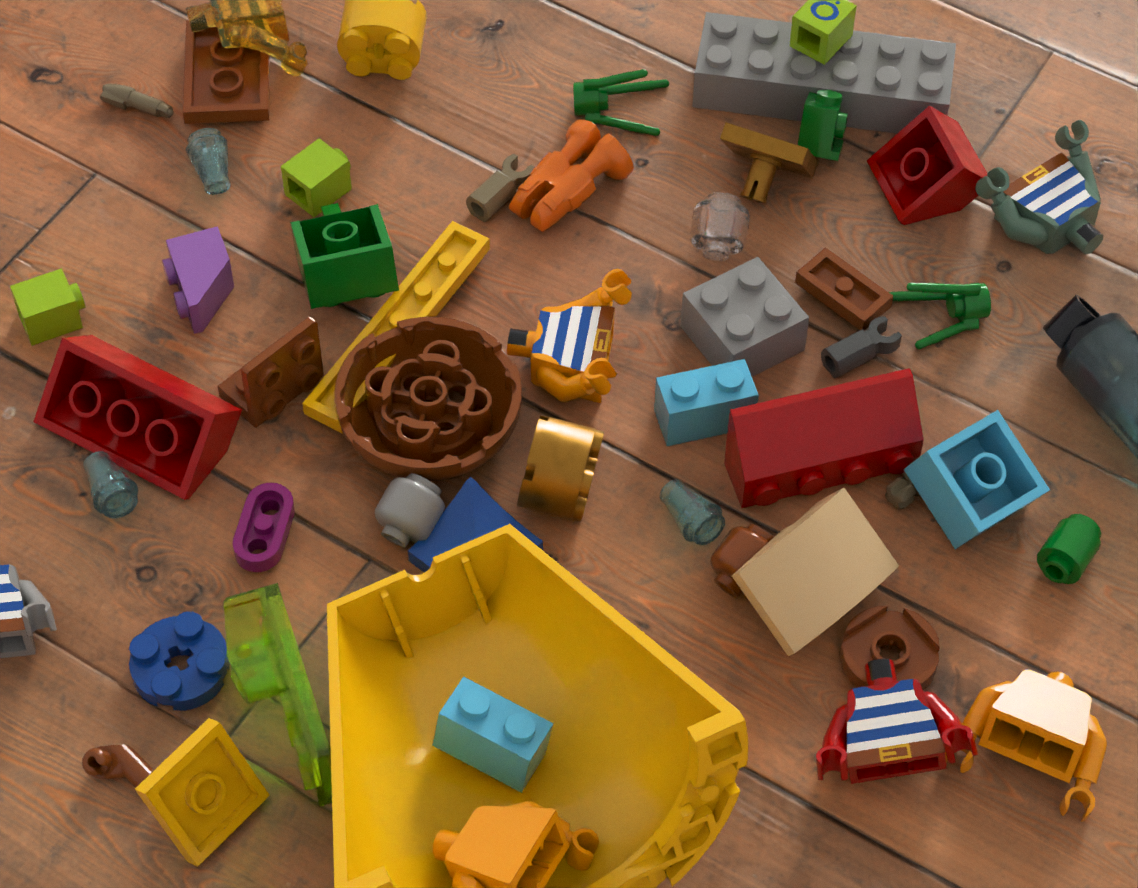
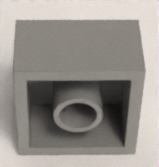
(745, 318)

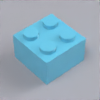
(976, 479)

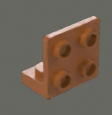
(276, 374)

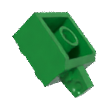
(344, 255)

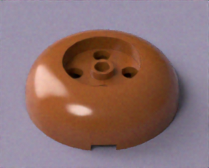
(432, 359)

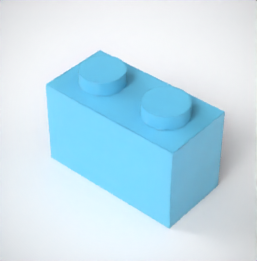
(699, 400)
(492, 734)

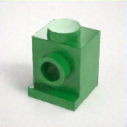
(823, 124)

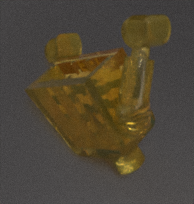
(252, 26)

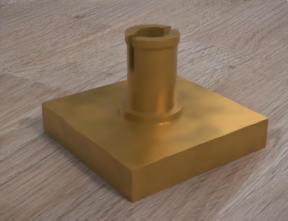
(767, 156)

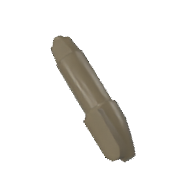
(125, 96)

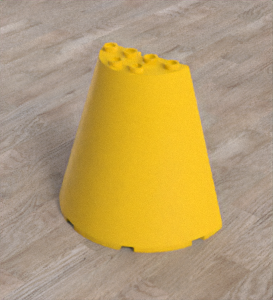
(632, 746)

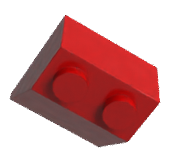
(927, 168)

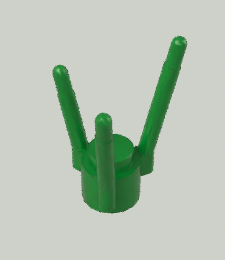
(592, 98)
(963, 301)

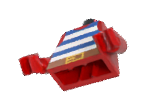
(891, 730)

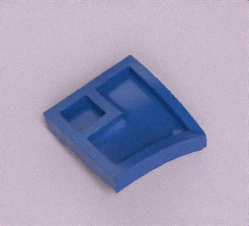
(465, 519)

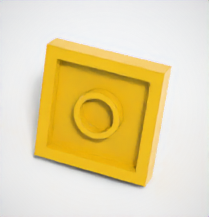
(202, 792)

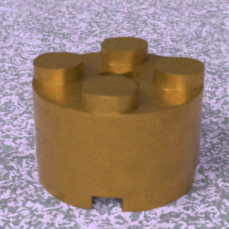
(560, 468)

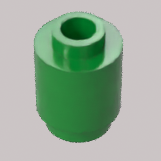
(1069, 549)

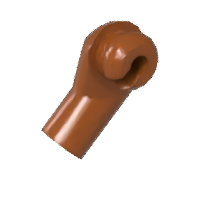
(116, 763)

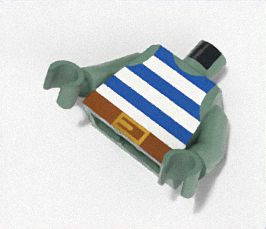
(1053, 201)

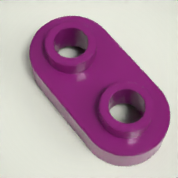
(261, 530)

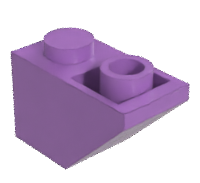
(202, 274)

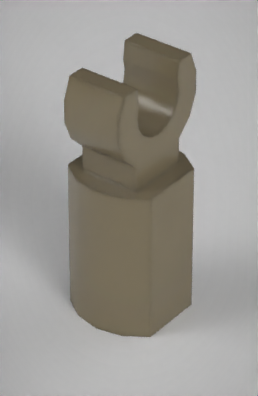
(497, 189)

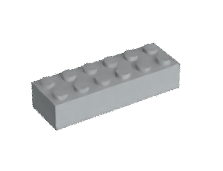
(882, 77)

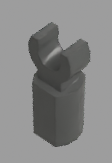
(859, 348)

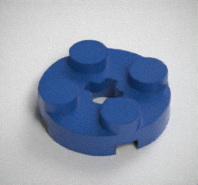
(173, 637)

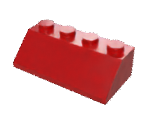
(136, 414)
(823, 438)

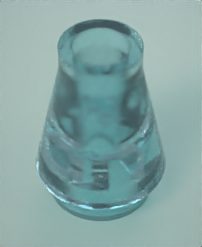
(210, 159)
(110, 486)
(694, 514)

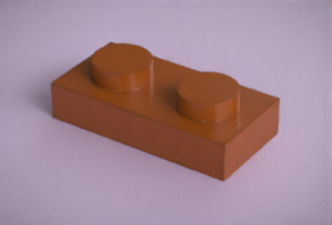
(843, 289)

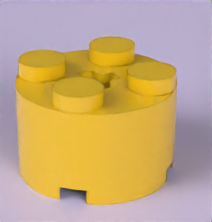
(382, 36)

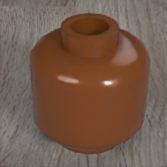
(734, 552)

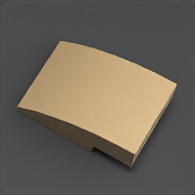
(815, 571)

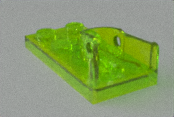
(270, 663)

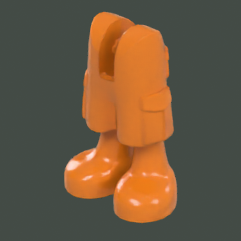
(560, 186)

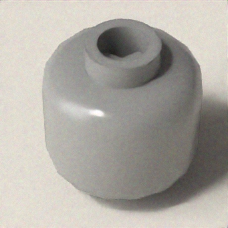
(409, 509)

